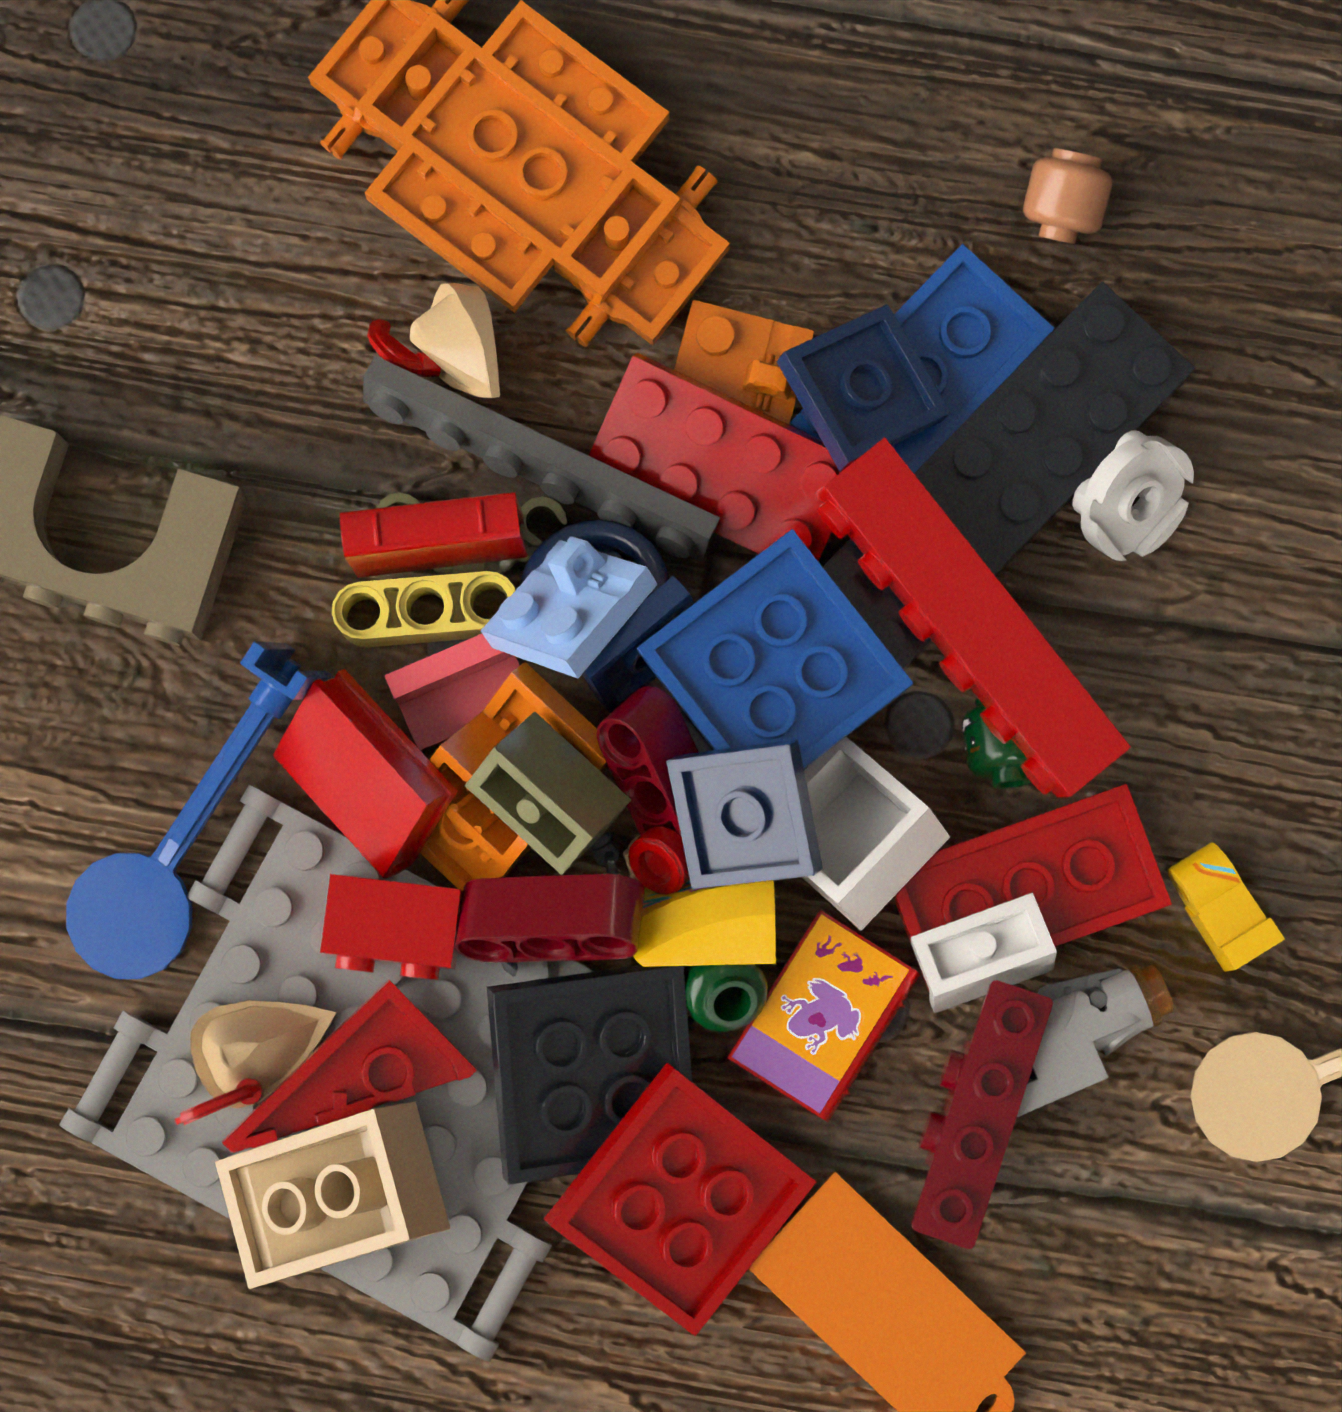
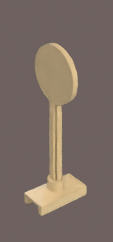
(1260, 1094)

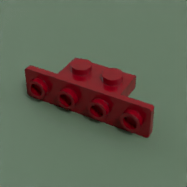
(978, 1113)

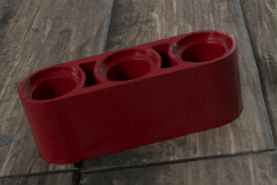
(636, 747)
(550, 918)

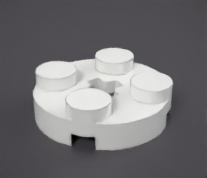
(1135, 467)

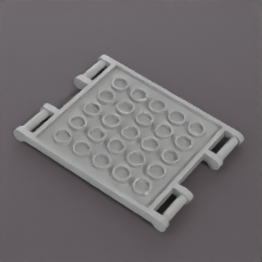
(276, 957)

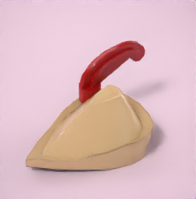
(454, 342)
(250, 1050)

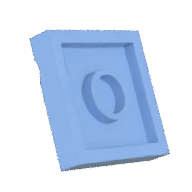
(569, 607)

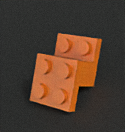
(470, 837)

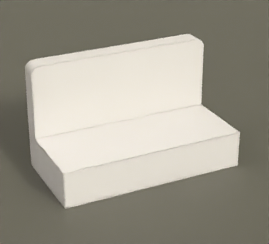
(991, 945)

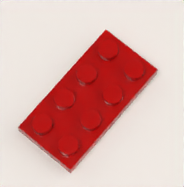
(717, 456)
(1079, 861)

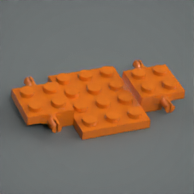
(520, 161)

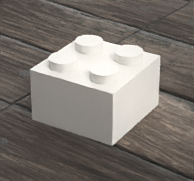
(867, 832)

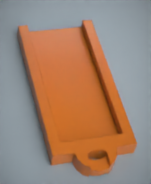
(886, 1307)

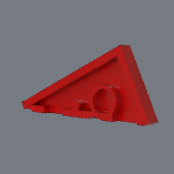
(369, 1060)

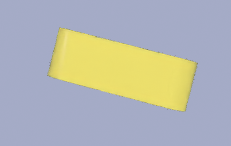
(395, 603)

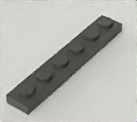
(520, 451)

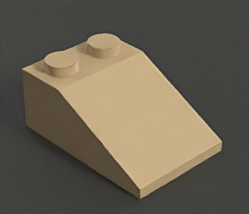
(332, 1194)

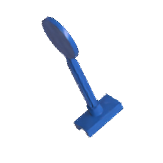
(133, 908)

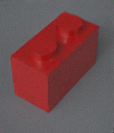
(391, 924)

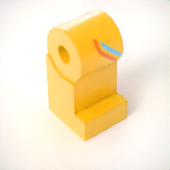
(1223, 908)

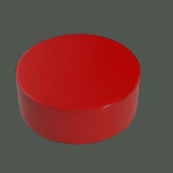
(659, 860)

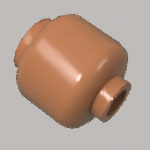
(1067, 195)

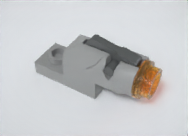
(1090, 1017)

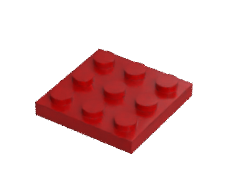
(680, 1200)

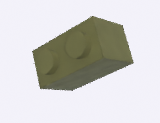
(547, 792)

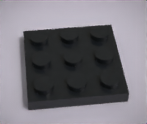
(577, 1059)

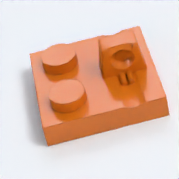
(739, 356)

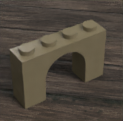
(165, 587)

